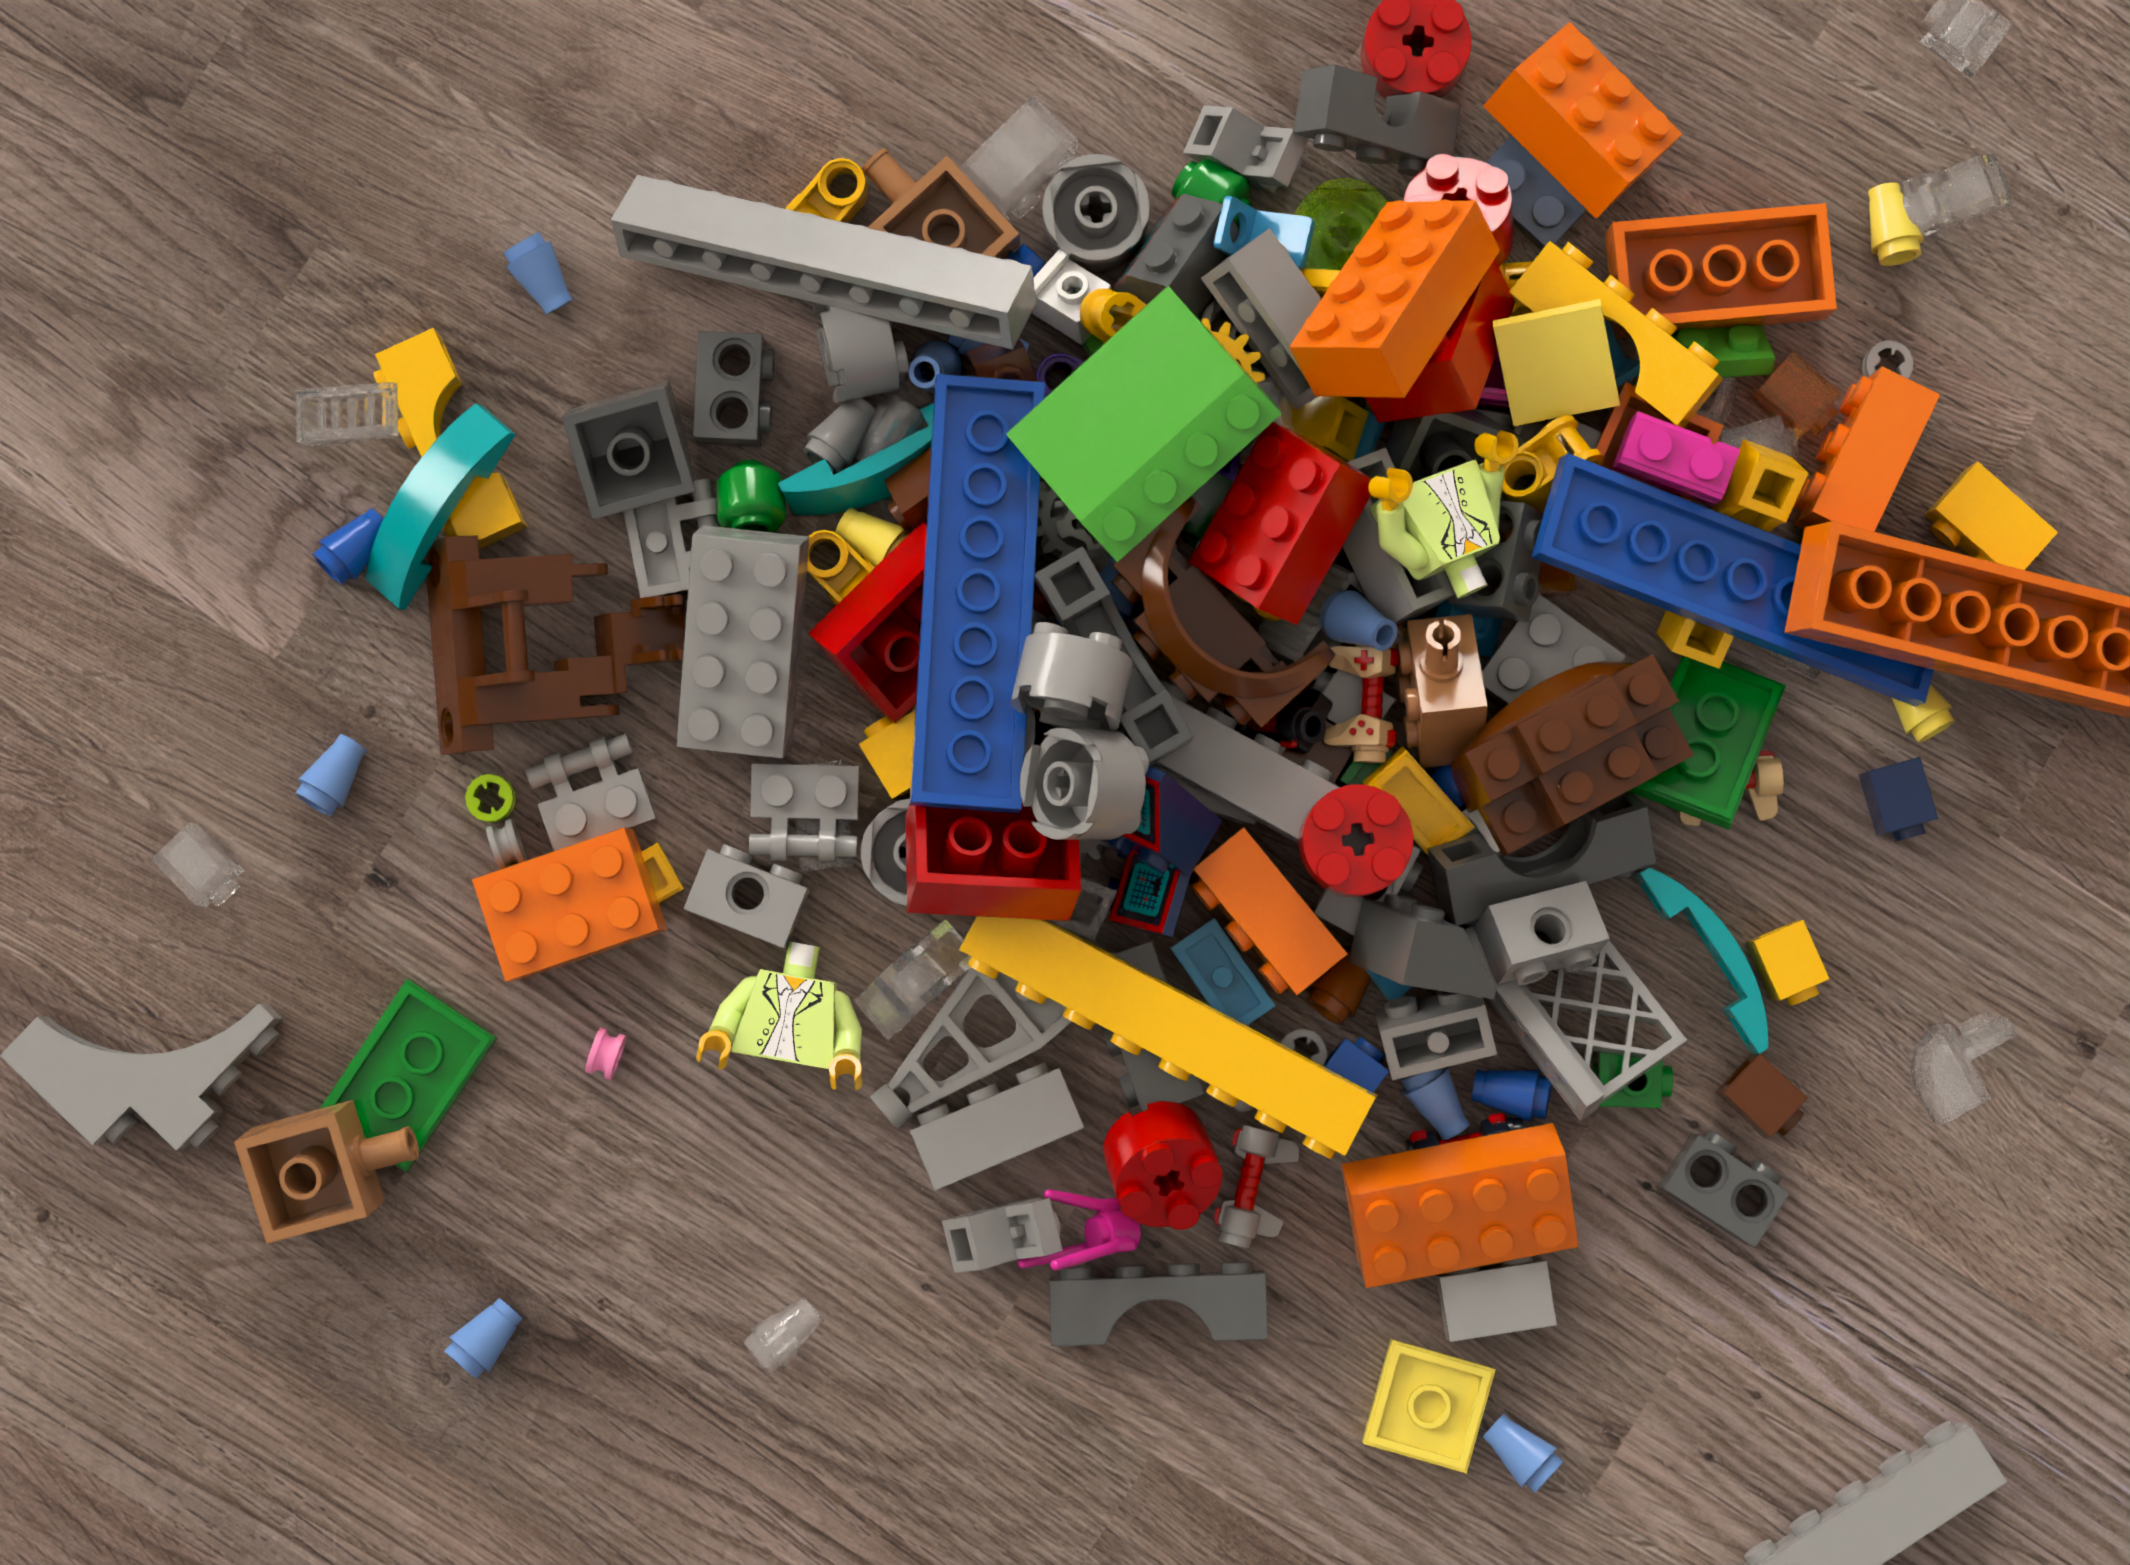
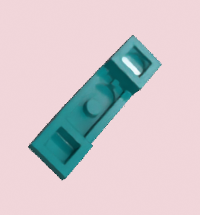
(822, 493)
(429, 497)
(1746, 1012)

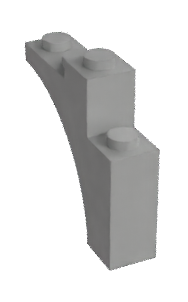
(170, 1090)

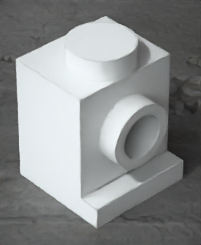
(1059, 294)

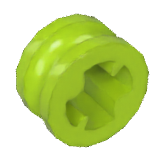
(505, 792)

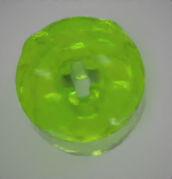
(1338, 204)

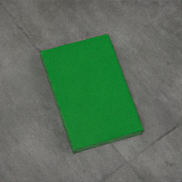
(1725, 725)
(412, 1066)

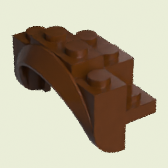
(1203, 631)
(1572, 748)

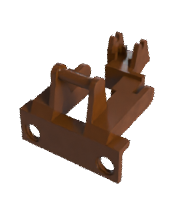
(478, 701)

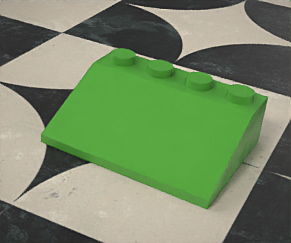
(1143, 423)

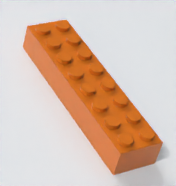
(1962, 616)

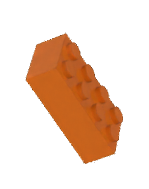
(1727, 267)
(1395, 299)
(1460, 1205)

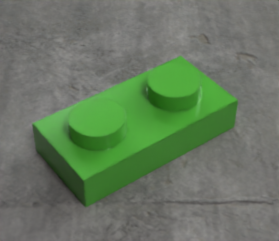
(1740, 348)

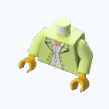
(1446, 516)
(789, 1019)

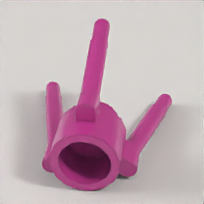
(1104, 1233)

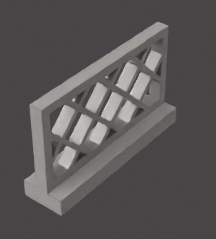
(1556, 1053)

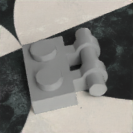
(659, 540)
(804, 793)
(597, 808)

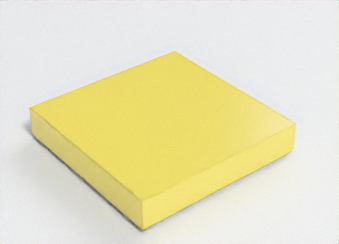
(1556, 362)
(1428, 1406)

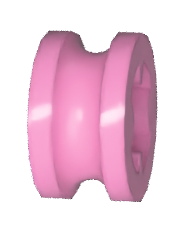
(605, 1053)

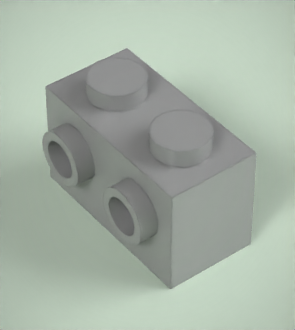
(1434, 1032)

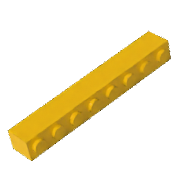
(1173, 1026)

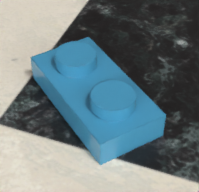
(1222, 974)

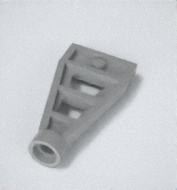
(1034, 1028)

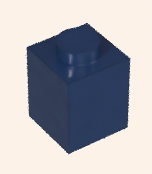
(1899, 799)

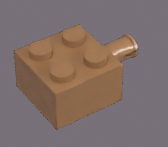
(939, 208)
(1440, 688)
(317, 1169)

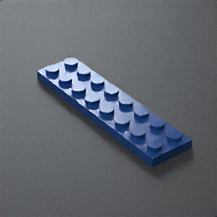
(1696, 568)
(975, 597)

